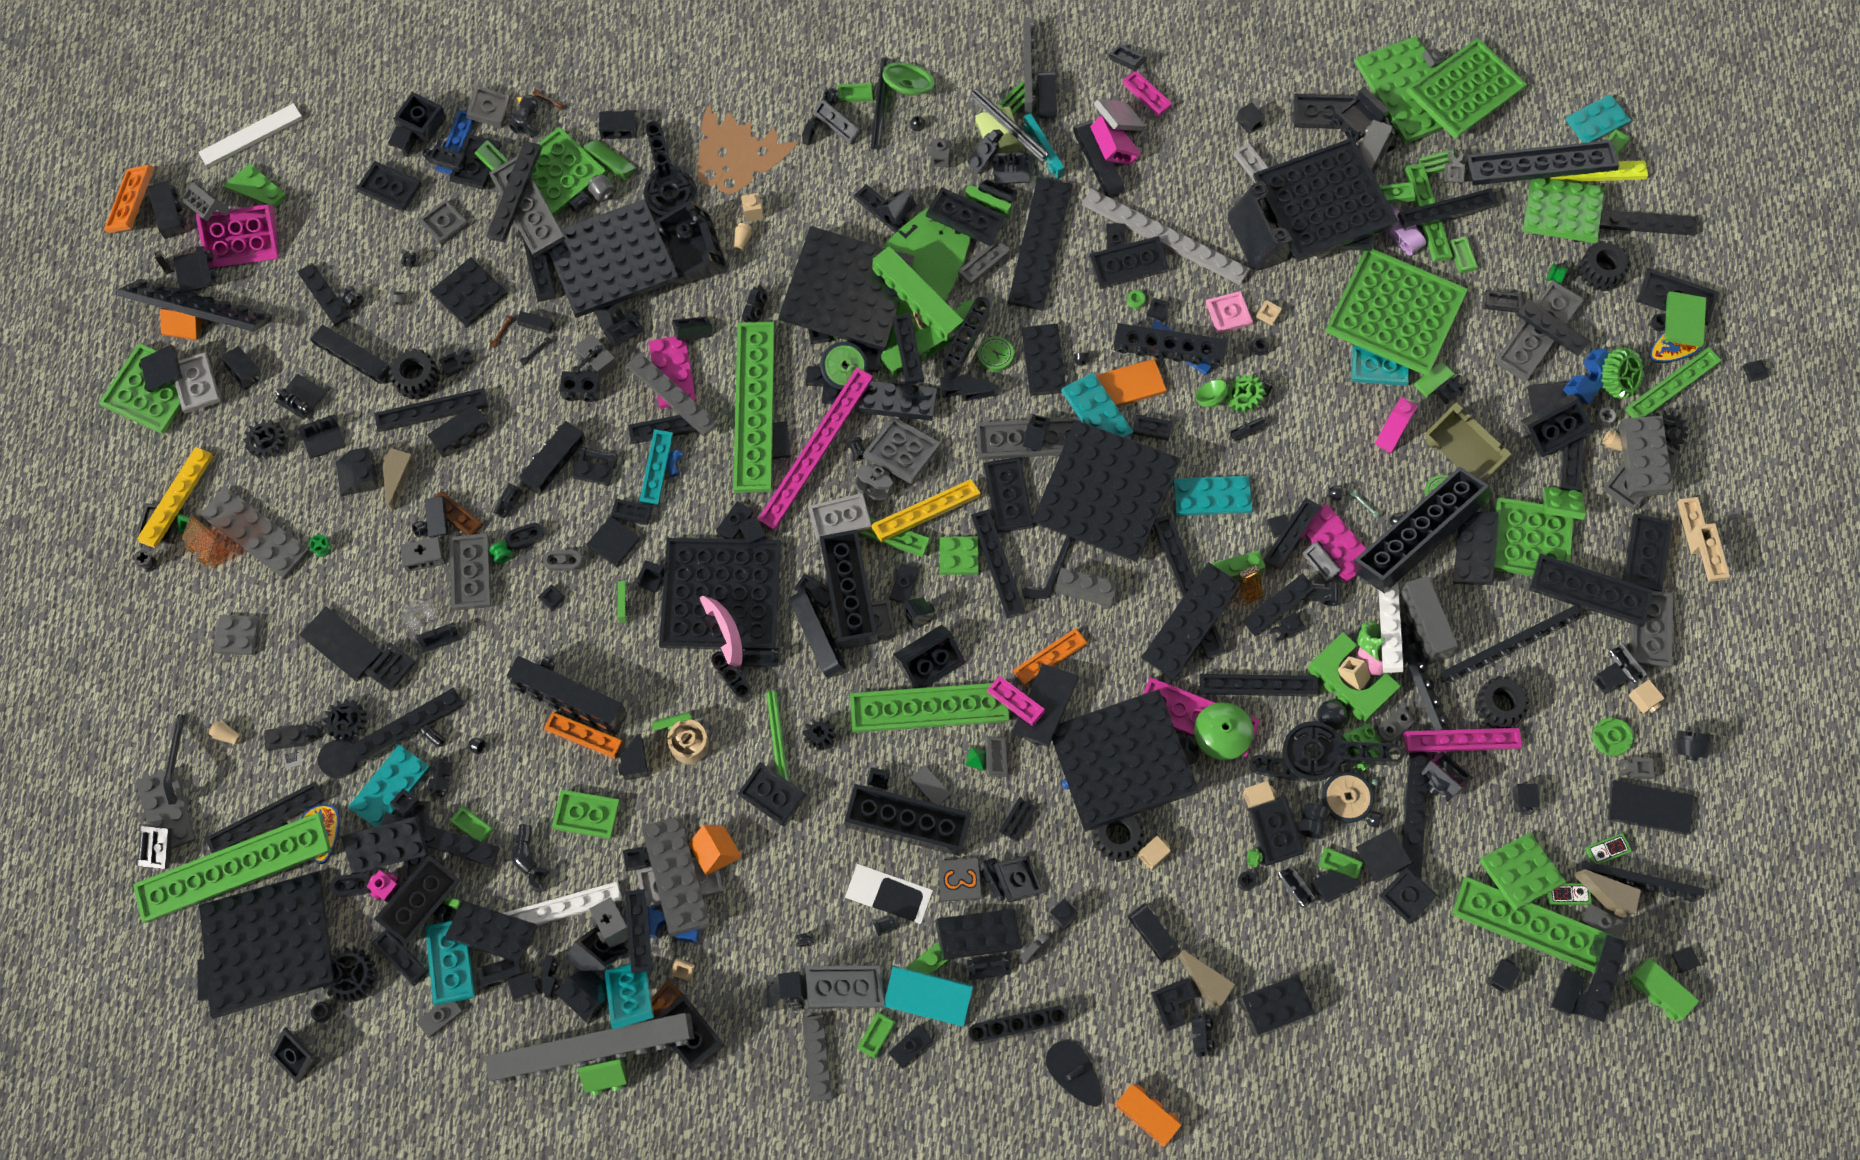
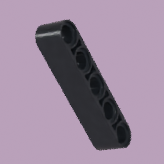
(1104, 170)
(966, 330)
(351, 354)
(817, 633)
(1025, 1018)

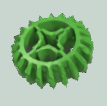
(1622, 373)

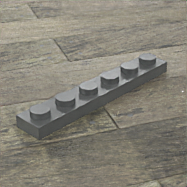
(1029, 71)
(672, 394)

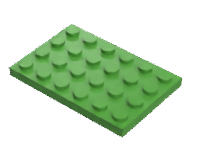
(1389, 75)
(1466, 88)

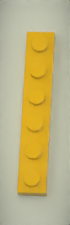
(175, 497)
(925, 510)

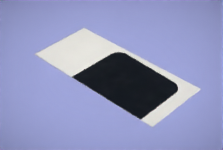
(888, 893)

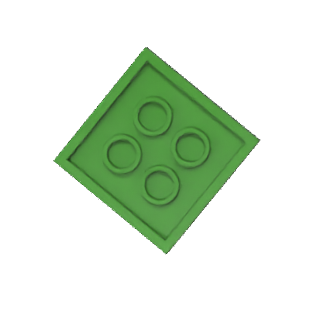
(1522, 871)

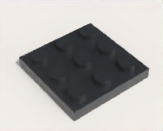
(468, 292)

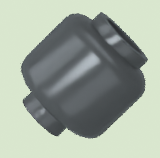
(601, 188)

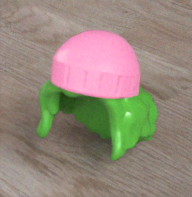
(1371, 647)

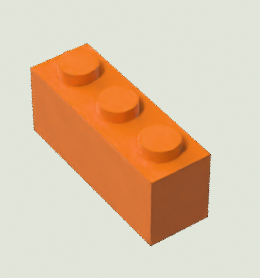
(1148, 1114)

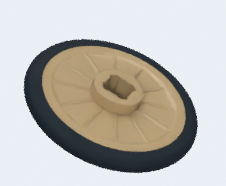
(1361, 797)

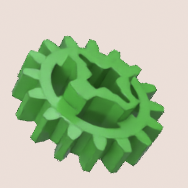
(1245, 393)

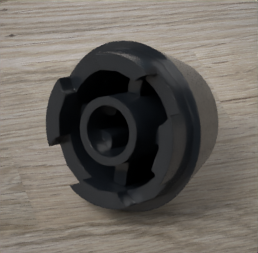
(1693, 744)

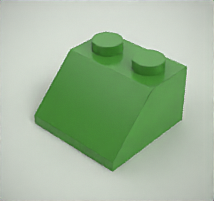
(603, 1076)

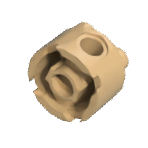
(688, 741)

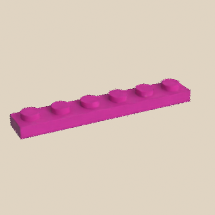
(1462, 740)

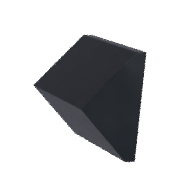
(294, 1055)

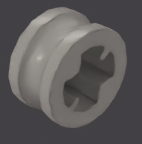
(1610, 414)

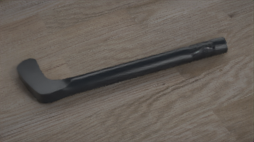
(1046, 592)
(167, 782)

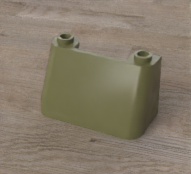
(1467, 444)

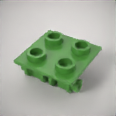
(1363, 734)

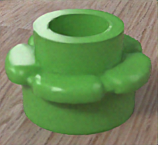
(1254, 857)

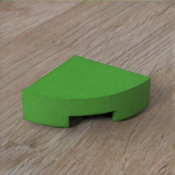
(453, 903)

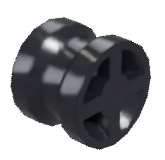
(350, 297)

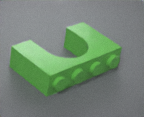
(1361, 702)

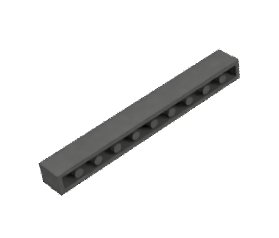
(589, 1047)

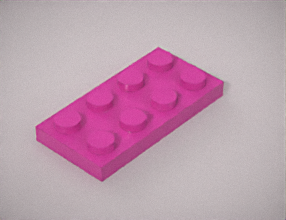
(673, 360)
(1337, 541)

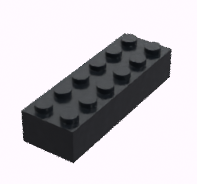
(848, 589)
(1191, 621)
(566, 695)
(907, 820)

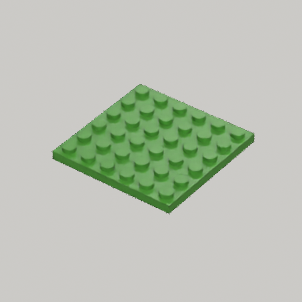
(1396, 311)

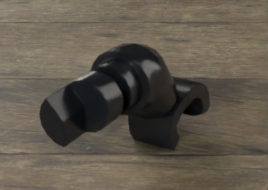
(523, 858)

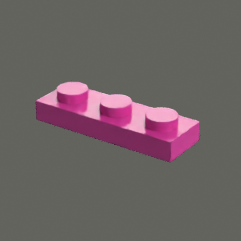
(1147, 93)
(1016, 701)

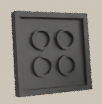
(901, 450)

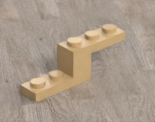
(1703, 539)

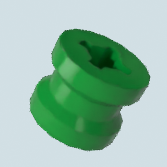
(1556, 273)
(320, 541)
(501, 552)

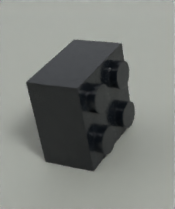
(420, 117)

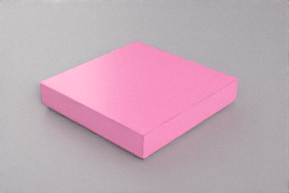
(1229, 312)

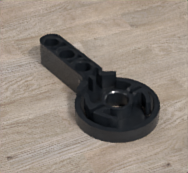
(665, 177)
(1332, 754)

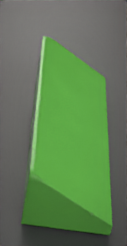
(610, 159)

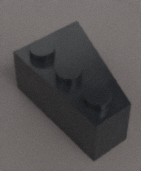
(786, 992)

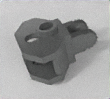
(875, 480)

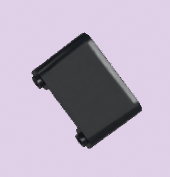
(1256, 238)
(701, 253)

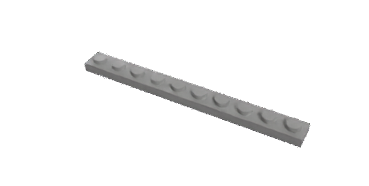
(1169, 238)

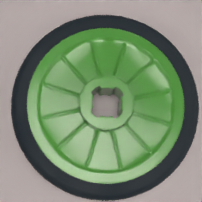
(835, 356)

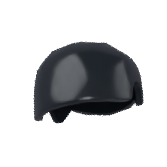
(1332, 714)

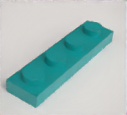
(1054, 163)
(656, 467)

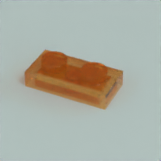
(1251, 584)

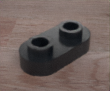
(524, 534)
(351, 885)

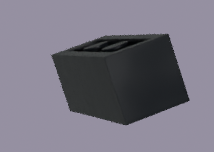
(535, 322)

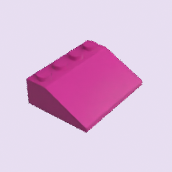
(240, 236)

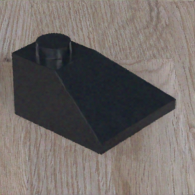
(590, 954)

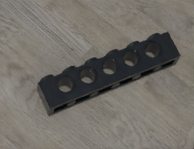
(1179, 340)

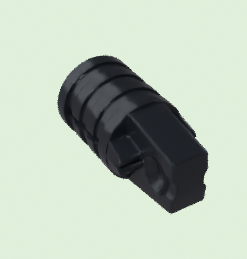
(507, 500)

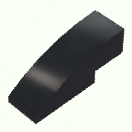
(968, 388)

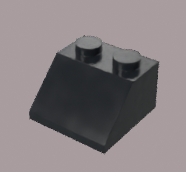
(357, 472)
(584, 994)

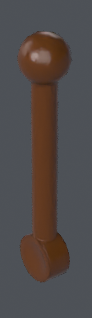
(537, 94)
(493, 343)

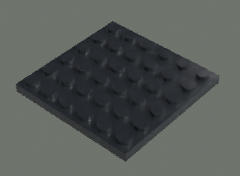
(1326, 199)
(612, 259)
(839, 291)
(1106, 491)
(735, 575)
(1123, 760)
(266, 944)

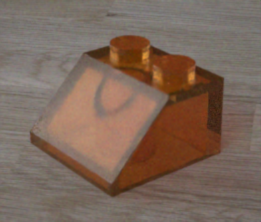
(204, 543)

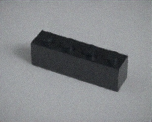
(552, 457)

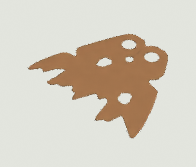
(740, 154)

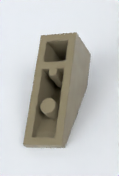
(396, 471)
(1611, 893)
(1208, 982)

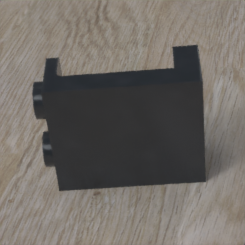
(1359, 114)

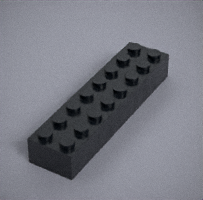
(1422, 529)

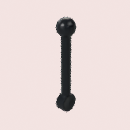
(524, 360)
(576, 369)

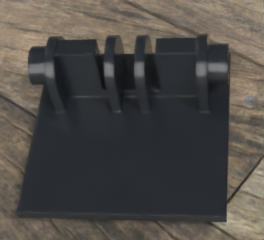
(1011, 168)
(299, 396)
(322, 436)

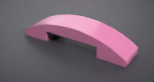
(733, 648)

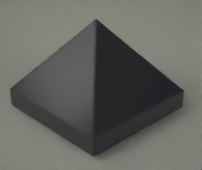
(878, 778)

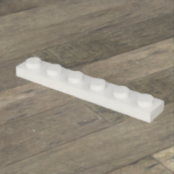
(1391, 630)

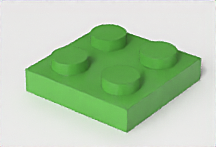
(1564, 503)
(959, 555)

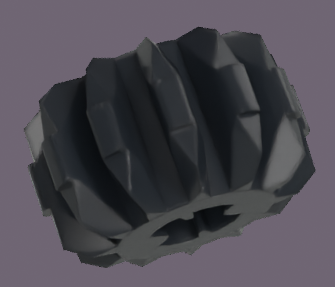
(813, 729)

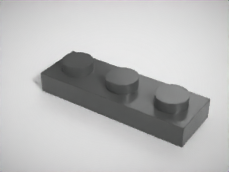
(983, 262)

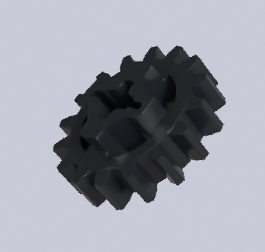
(1675, 426)
(264, 439)
(339, 727)

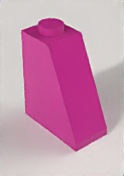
(1114, 143)
(1396, 424)

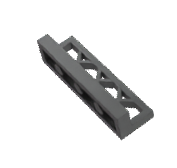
(197, 196)

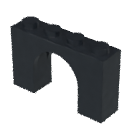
(1596, 1000)

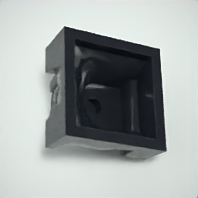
(1445, 776)

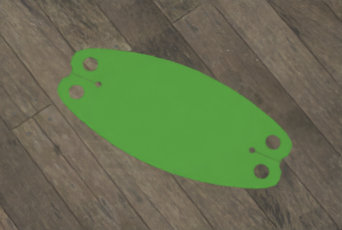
(935, 259)

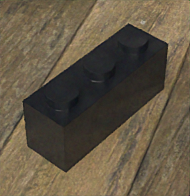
(167, 209)
(458, 431)

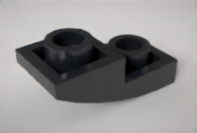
(549, 983)

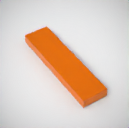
(1050, 656)
(583, 735)

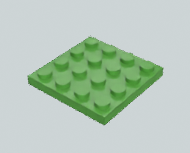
(563, 170)
(1563, 209)
(131, 399)
(1526, 533)

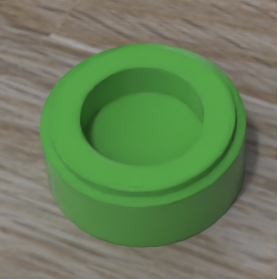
(1136, 299)

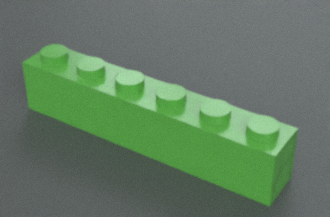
(917, 294)
(927, 343)

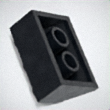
(1557, 425)
(929, 657)

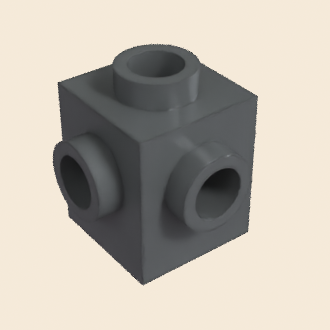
(940, 152)

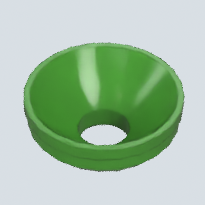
(1212, 393)

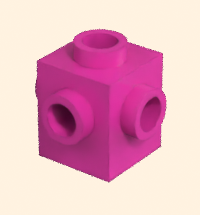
(383, 885)

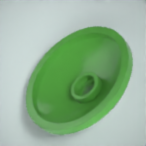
(908, 79)
(1223, 743)

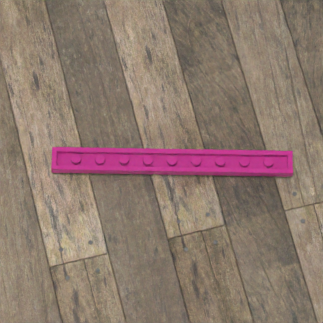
(815, 449)

